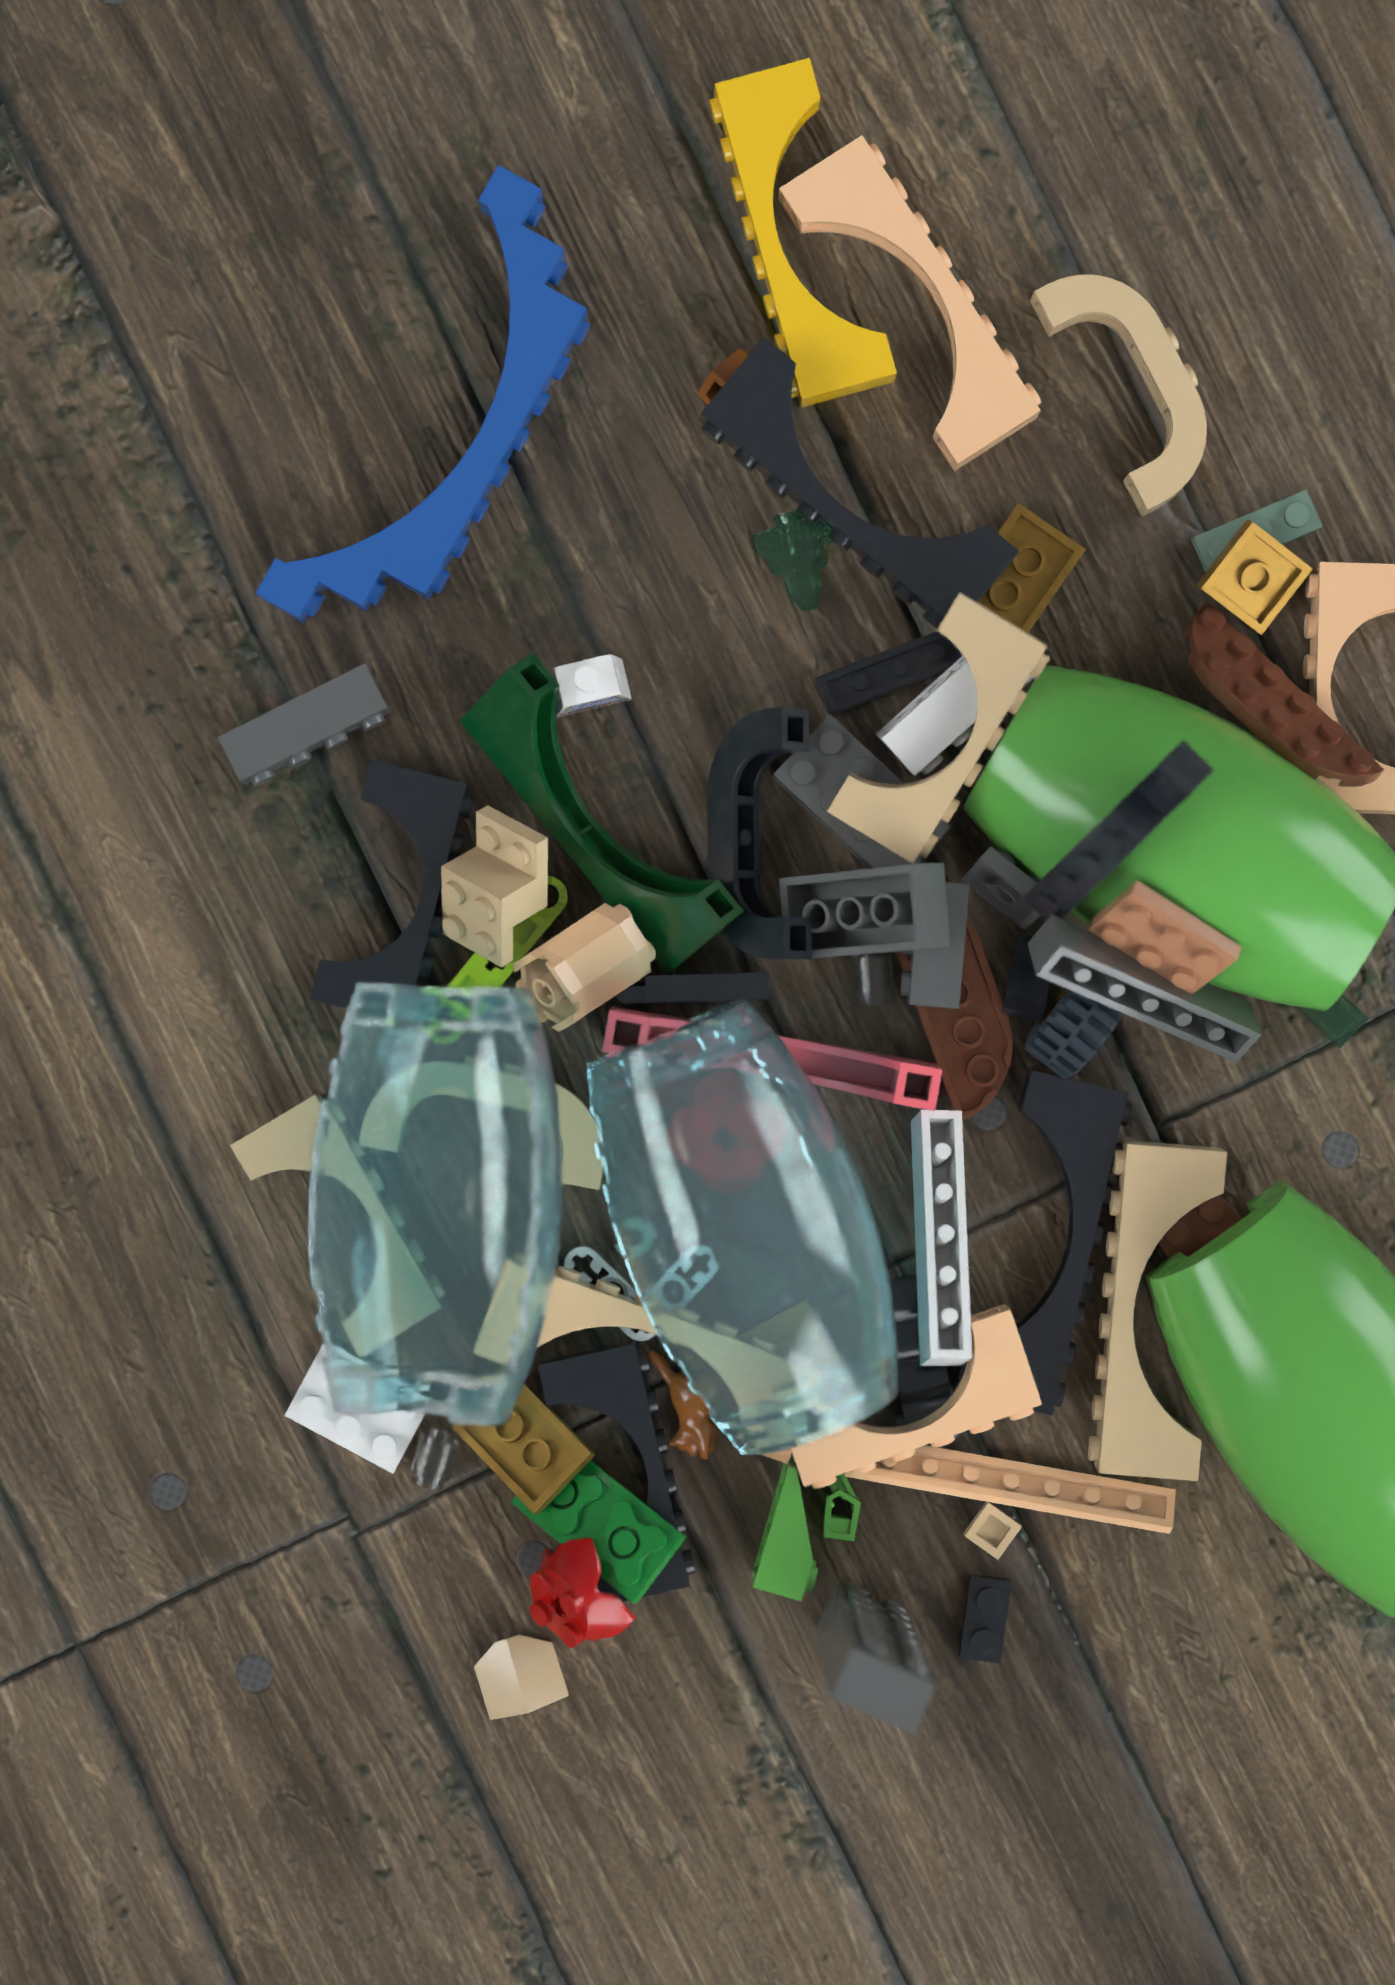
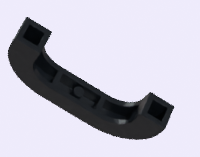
(735, 829)

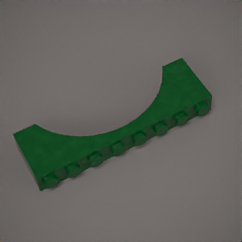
(520, 736)

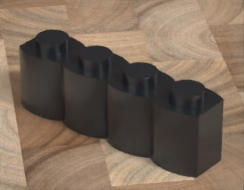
(920, 1387)

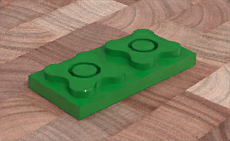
(626, 1532)

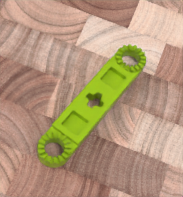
(525, 937)

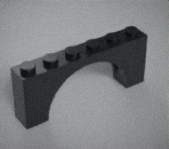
(432, 815)
(614, 1384)

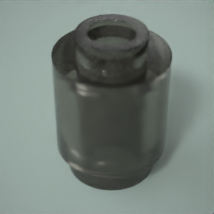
(434, 1457)

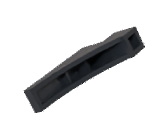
(1119, 832)

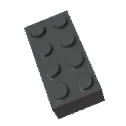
(818, 776)
(871, 909)

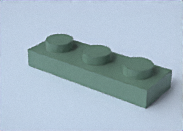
(1281, 520)

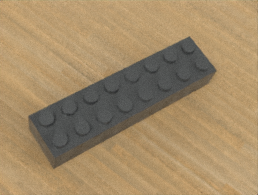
(874, 1657)

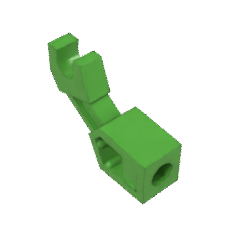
(841, 1526)

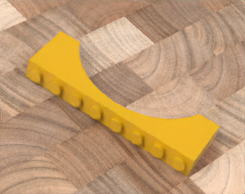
(759, 122)

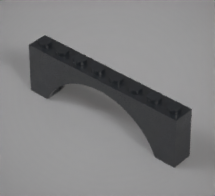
(757, 422)
(1083, 1132)

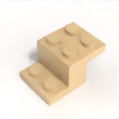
(494, 885)

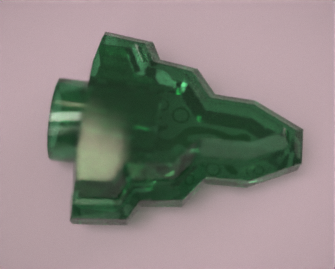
(796, 554)

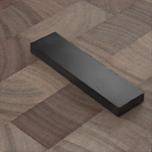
(886, 672)

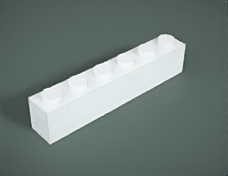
(941, 1238)

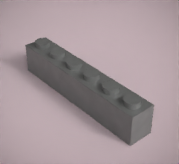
(1111, 977)

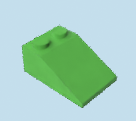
(785, 1554)

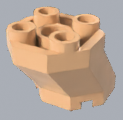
(585, 965)

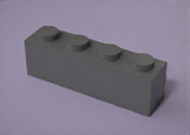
(304, 725)

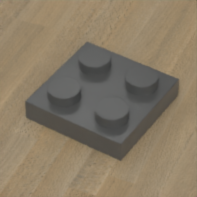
(1003, 886)

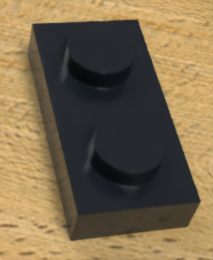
(984, 1618)

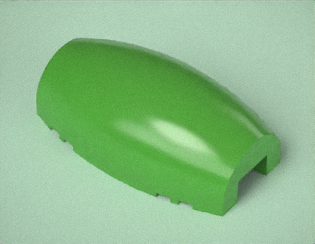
(1247, 853)
(1294, 1377)

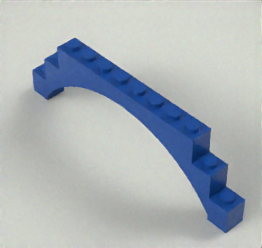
(426, 539)

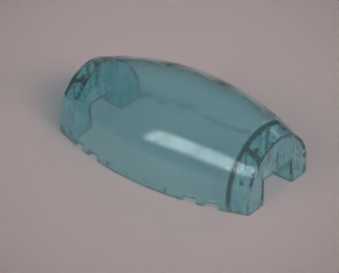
(435, 1201)
(746, 1229)

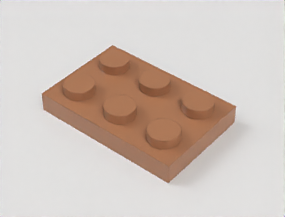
(1164, 937)

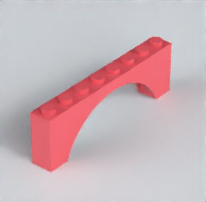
(827, 1065)

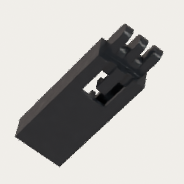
(699, 988)

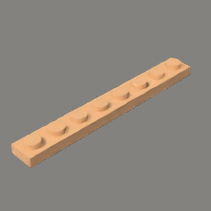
(1029, 1487)

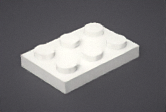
(374, 1437)

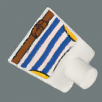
(590, 684)

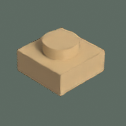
(992, 1530)

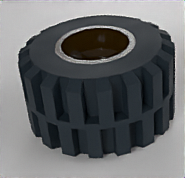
(1071, 1032)

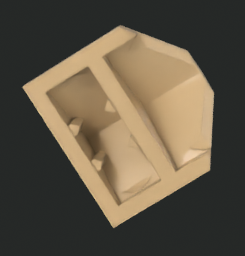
(520, 1676)

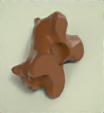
(697, 1430)

